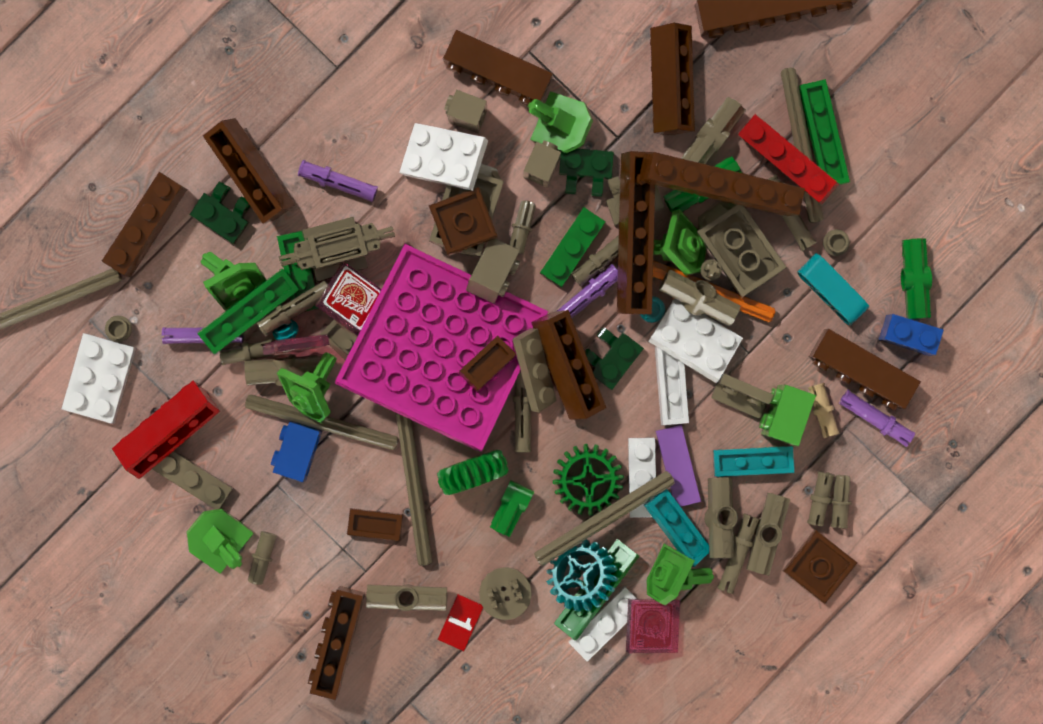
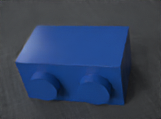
(911, 334)
(296, 451)

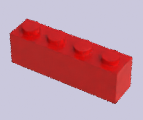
(788, 159)
(165, 429)

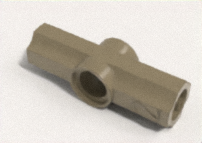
(714, 131)
(699, 298)
(266, 370)
(720, 501)
(764, 551)
(389, 597)

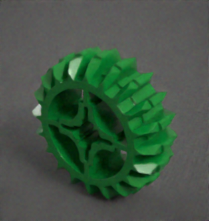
(472, 472)
(590, 502)

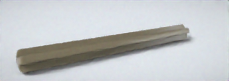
(799, 133)
(59, 297)
(328, 424)
(414, 490)
(604, 518)

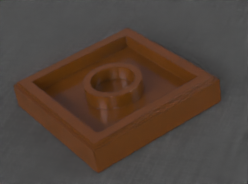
(463, 221)
(820, 566)

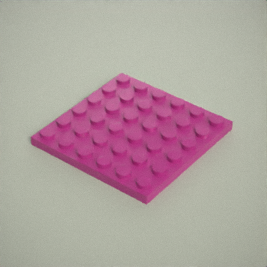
(421, 339)

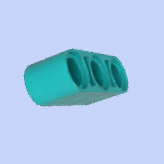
(833, 289)

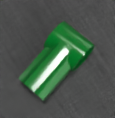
(513, 504)

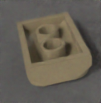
(490, 188)
(739, 247)

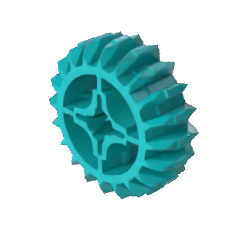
(601, 566)

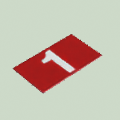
(460, 622)

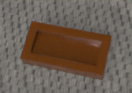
(487, 363)
(375, 524)

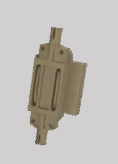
(334, 243)

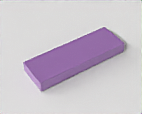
(678, 464)

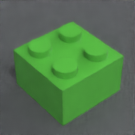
(787, 414)

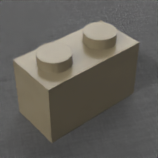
(466, 111)
(542, 163)
(493, 270)

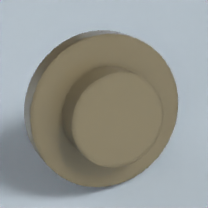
(836, 242)
(118, 328)

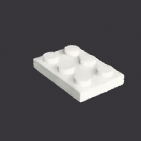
(443, 156)
(695, 340)
(98, 378)

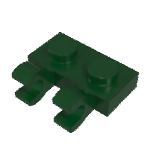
(586, 163)
(220, 218)
(616, 360)

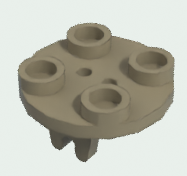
(517, 589)

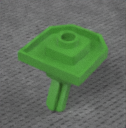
(561, 121)
(681, 244)
(230, 280)
(308, 390)
(218, 539)
(674, 573)

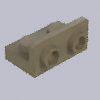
(741, 395)

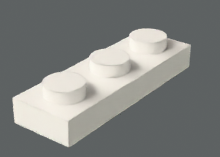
(671, 389)
(641, 468)
(603, 625)

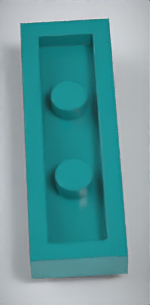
(753, 461)
(677, 526)

